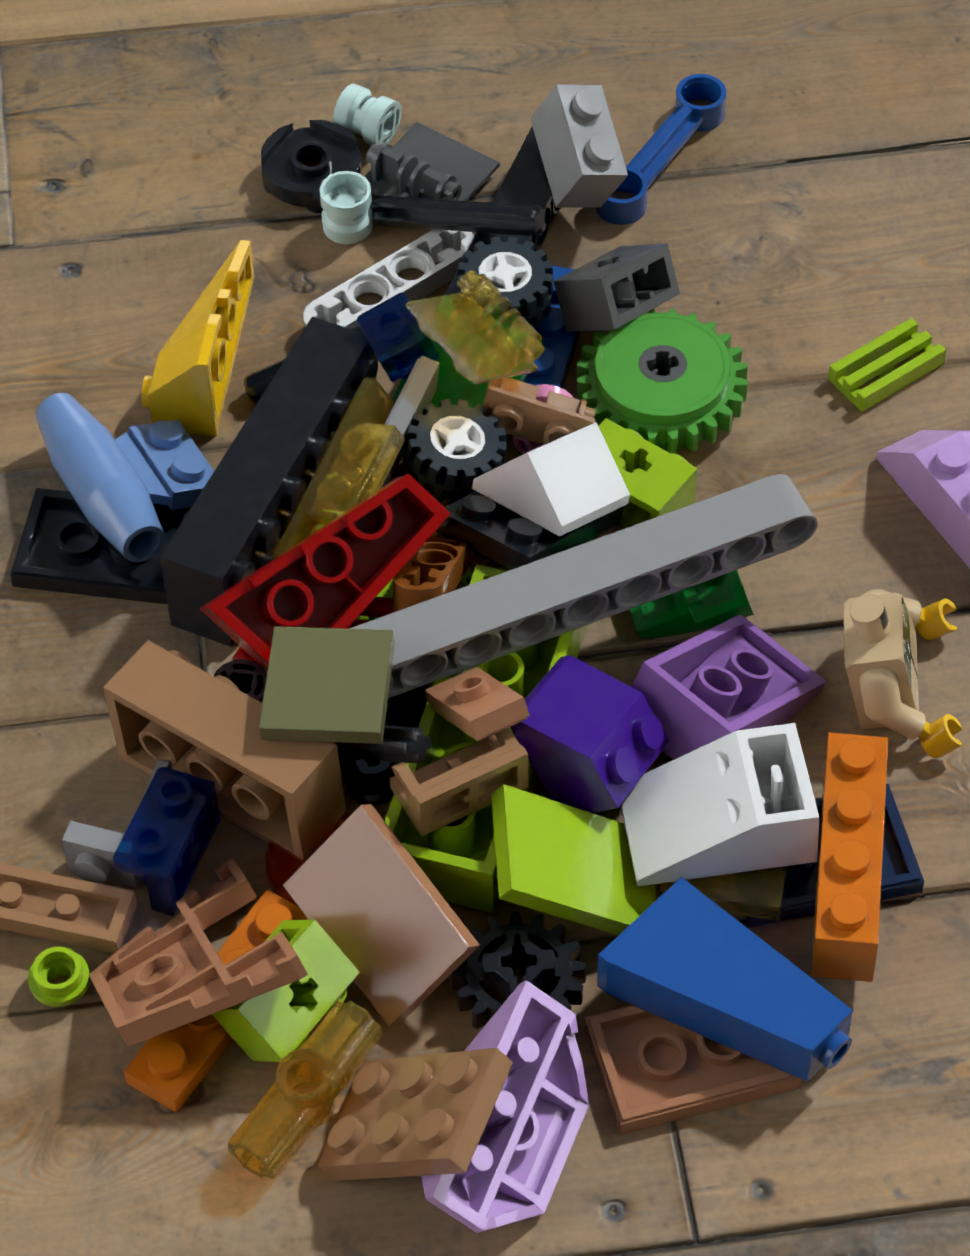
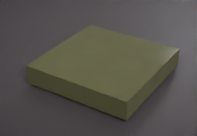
(327, 685)

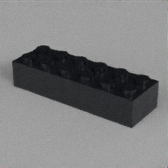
(264, 473)

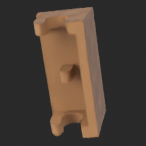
(460, 781)

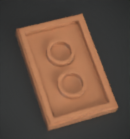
(382, 914)
(670, 1073)

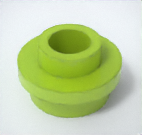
(54, 963)

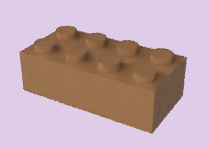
(211, 731)

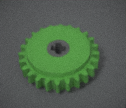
(664, 379)

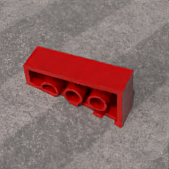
(332, 571)

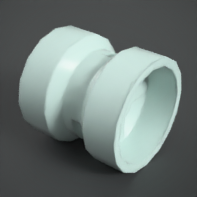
(368, 116)
(346, 207)

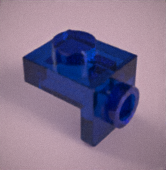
(395, 337)

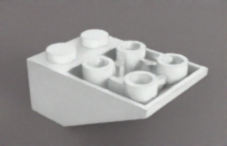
(724, 809)

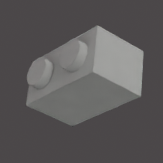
(578, 146)

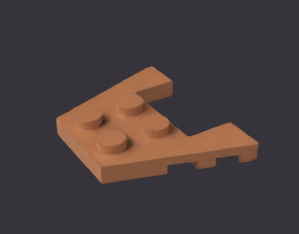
(176, 973)

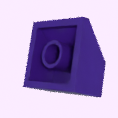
(588, 736)

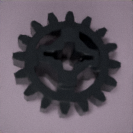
(545, 961)

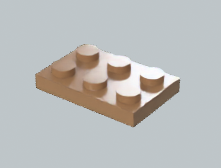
(415, 1115)

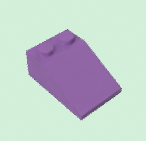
(724, 684)

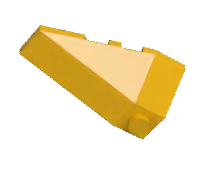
(200, 354)

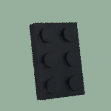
(511, 537)

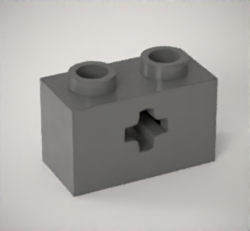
(616, 287)

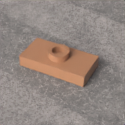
(477, 703)

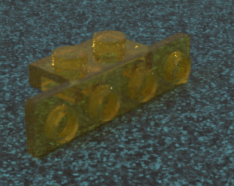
(352, 465)

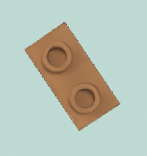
(533, 420)

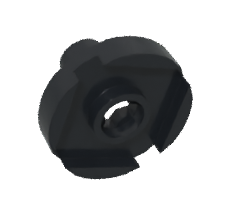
(289, 148)

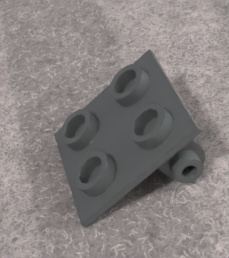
(427, 167)

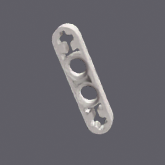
(383, 277)

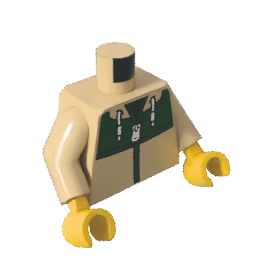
(884, 669)

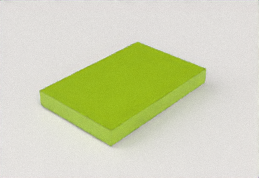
(565, 862)

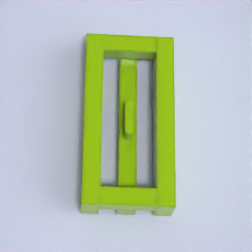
(880, 358)

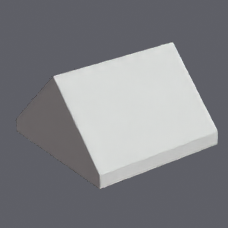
(559, 482)

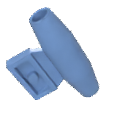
(124, 475)

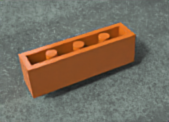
(850, 858)

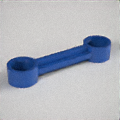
(666, 144)

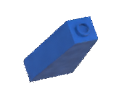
(725, 983)

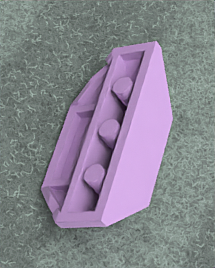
(936, 477)
(531, 1121)

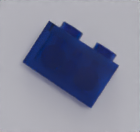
(169, 835)

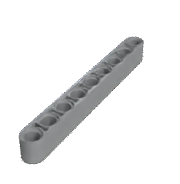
(594, 581)

